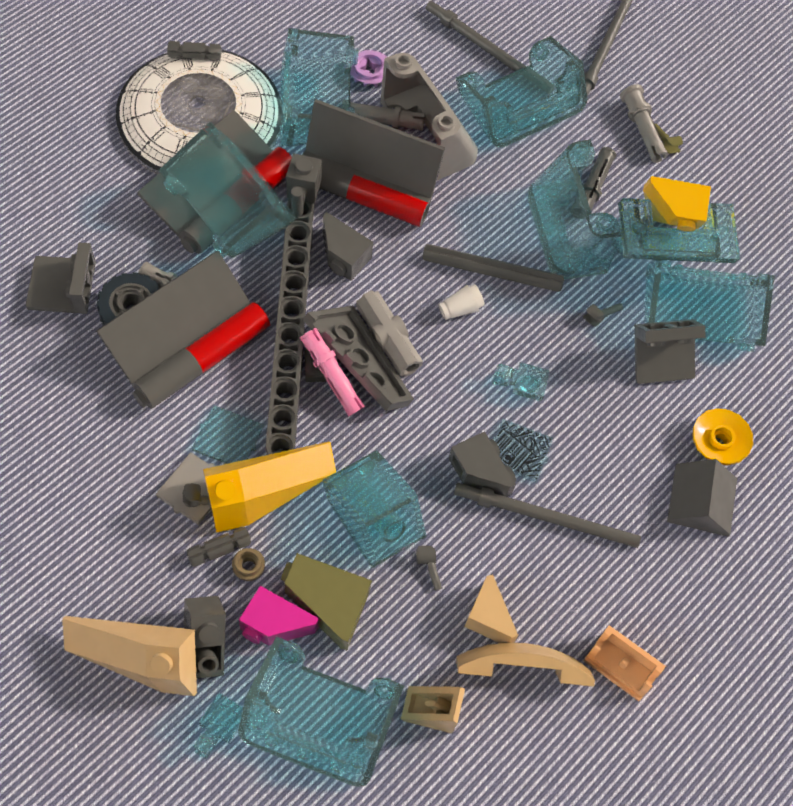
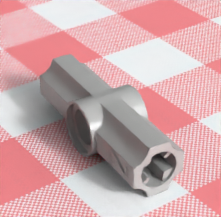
(389, 333)

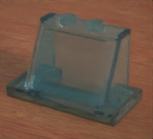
(712, 242)

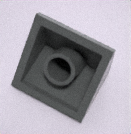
(703, 496)

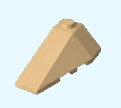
(143, 652)

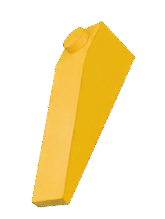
(678, 202)
(259, 485)

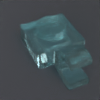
(527, 380)
(220, 722)

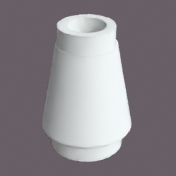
(461, 303)

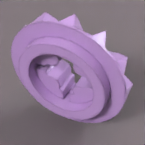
(375, 61)

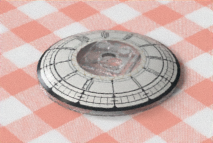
(157, 102)

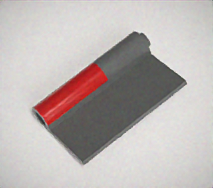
(374, 163)
(179, 213)
(182, 330)

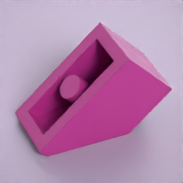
(274, 616)

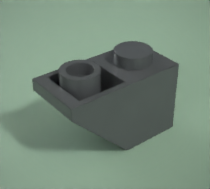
(480, 465)
(209, 621)

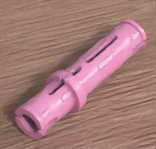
(327, 364)

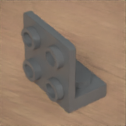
(62, 282)
(666, 350)

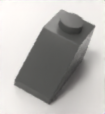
(345, 247)

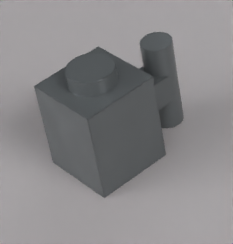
(303, 181)

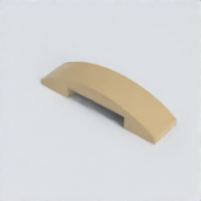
(481, 661)

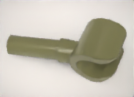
(670, 143)

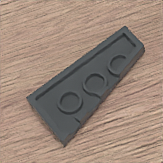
(361, 354)

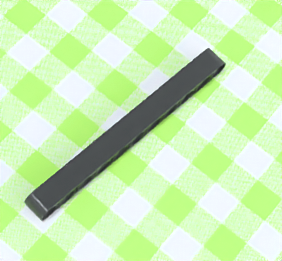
(290, 328)

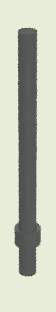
(451, 19)
(591, 75)
(487, 497)

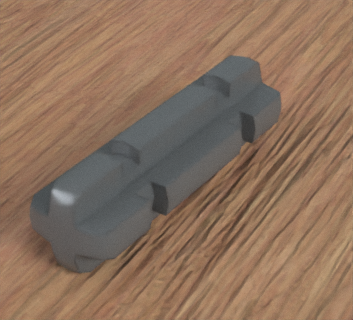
(194, 50)
(218, 546)

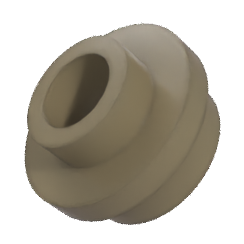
(243, 556)

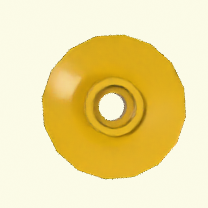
(728, 427)

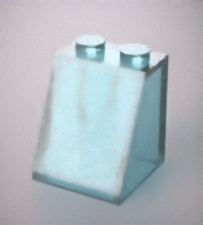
(375, 507)

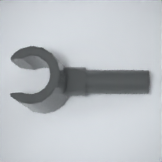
(595, 315)
(192, 496)
(427, 555)

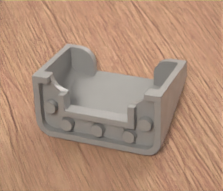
(411, 89)

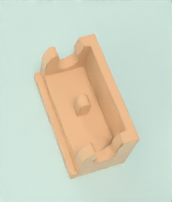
(624, 663)

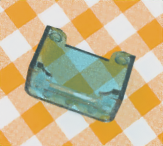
(312, 69)
(528, 98)
(226, 192)
(569, 233)
(728, 304)
(317, 717)

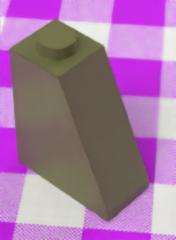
(327, 594)

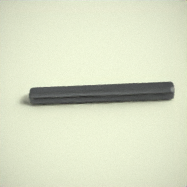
(493, 267)

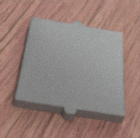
(172, 491)

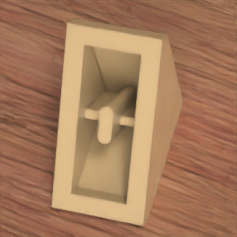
(491, 615)
(433, 707)

